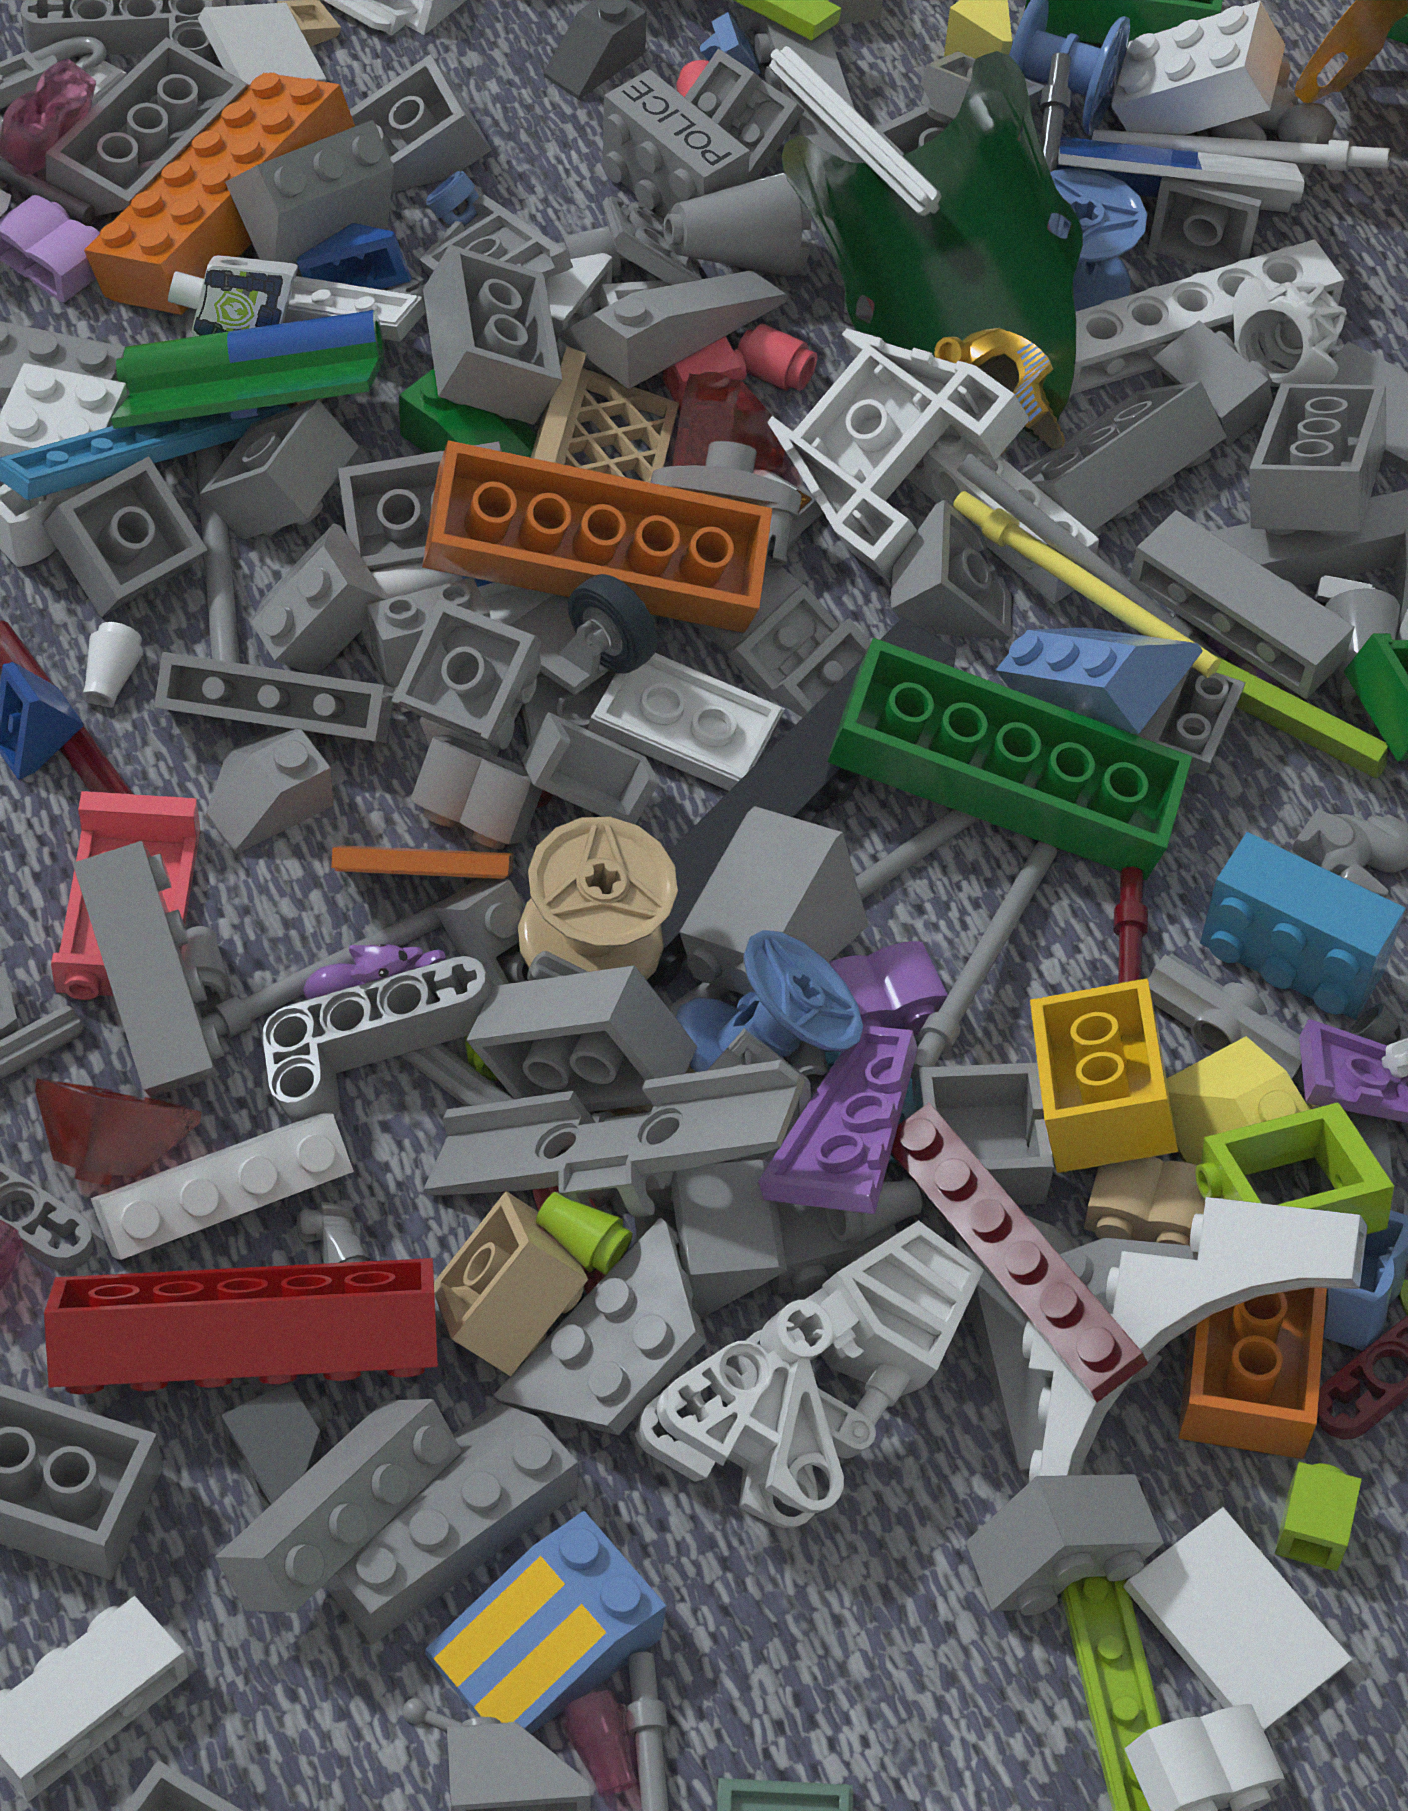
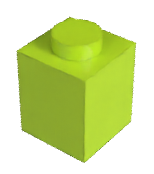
(1318, 1515)

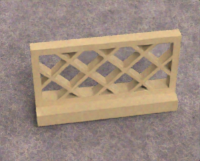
(563, 435)

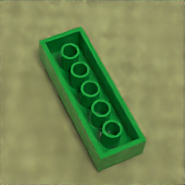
(1010, 759)

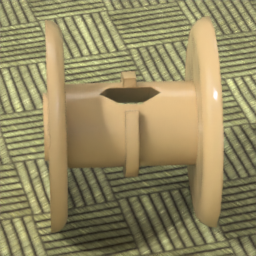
(598, 896)

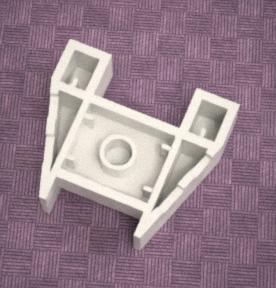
(880, 426)

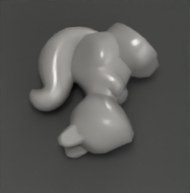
(1293, 122)

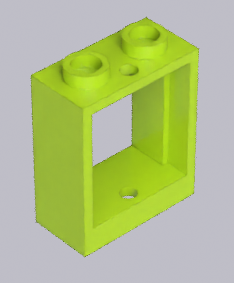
(1318, 1133)

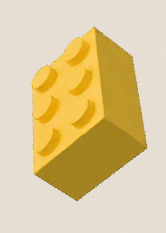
(1102, 1076)

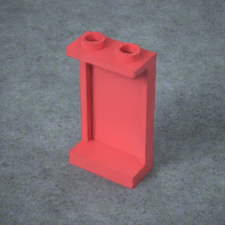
(109, 822)

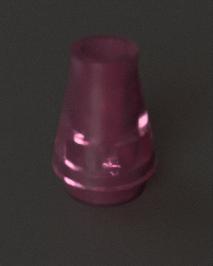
(601, 1738)

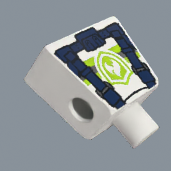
(235, 294)

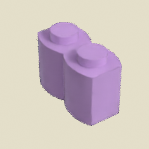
(47, 247)

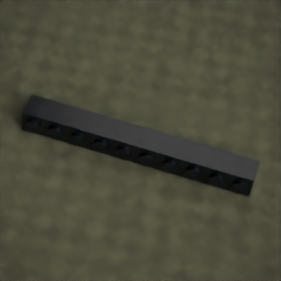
(788, 781)

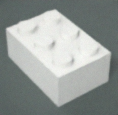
(1200, 73)

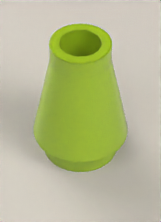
(585, 1232)

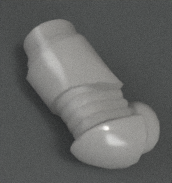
(334, 1229)

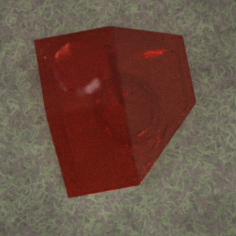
(724, 411)
(109, 1130)

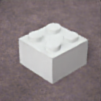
(55, 406)

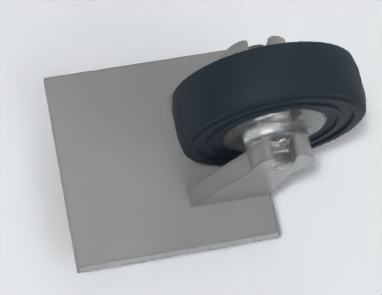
(591, 632)

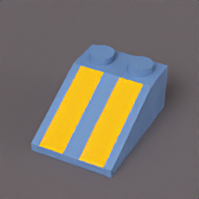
(549, 1628)

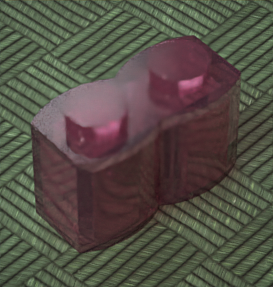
(45, 115)

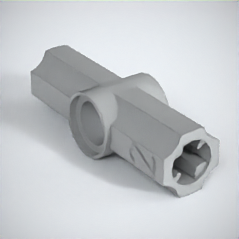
(1222, 1013)

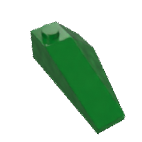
(433, 420)

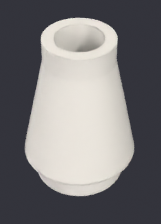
(111, 660)

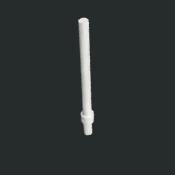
(1336, 155)

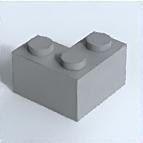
(1059, 1534)

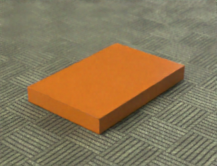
(422, 862)

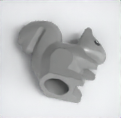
(1350, 843)

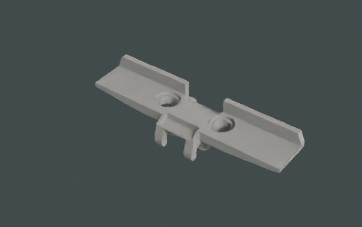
(691, 1125)

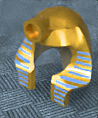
(1015, 365)

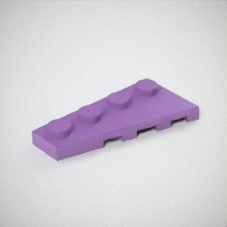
(1350, 1072)
(848, 1128)

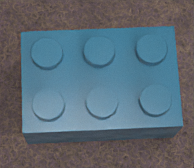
(1301, 926)

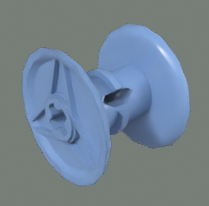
(1092, 69)
(1111, 225)
(792, 1001)

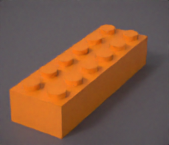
(188, 207)
(562, 524)

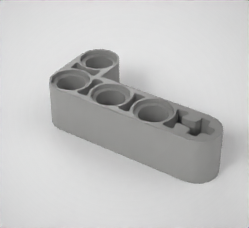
(119, 24)
(444, 1007)

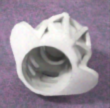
(1294, 327)

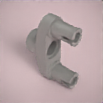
(731, 476)

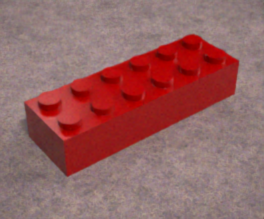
(241, 1325)

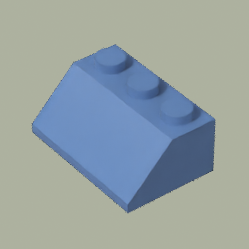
(1098, 672)

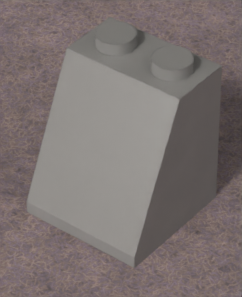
(778, 879)

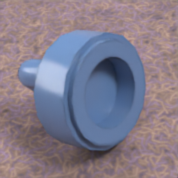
(449, 195)

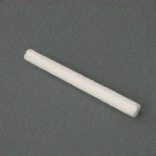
(855, 131)

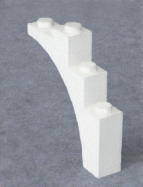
(1241, 1255)

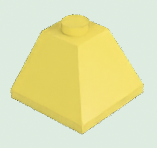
(1228, 1093)

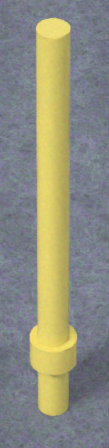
(1005, 530)

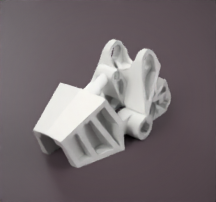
(872, 1320)

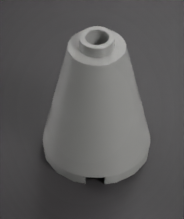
(743, 227)

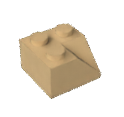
(507, 1286)

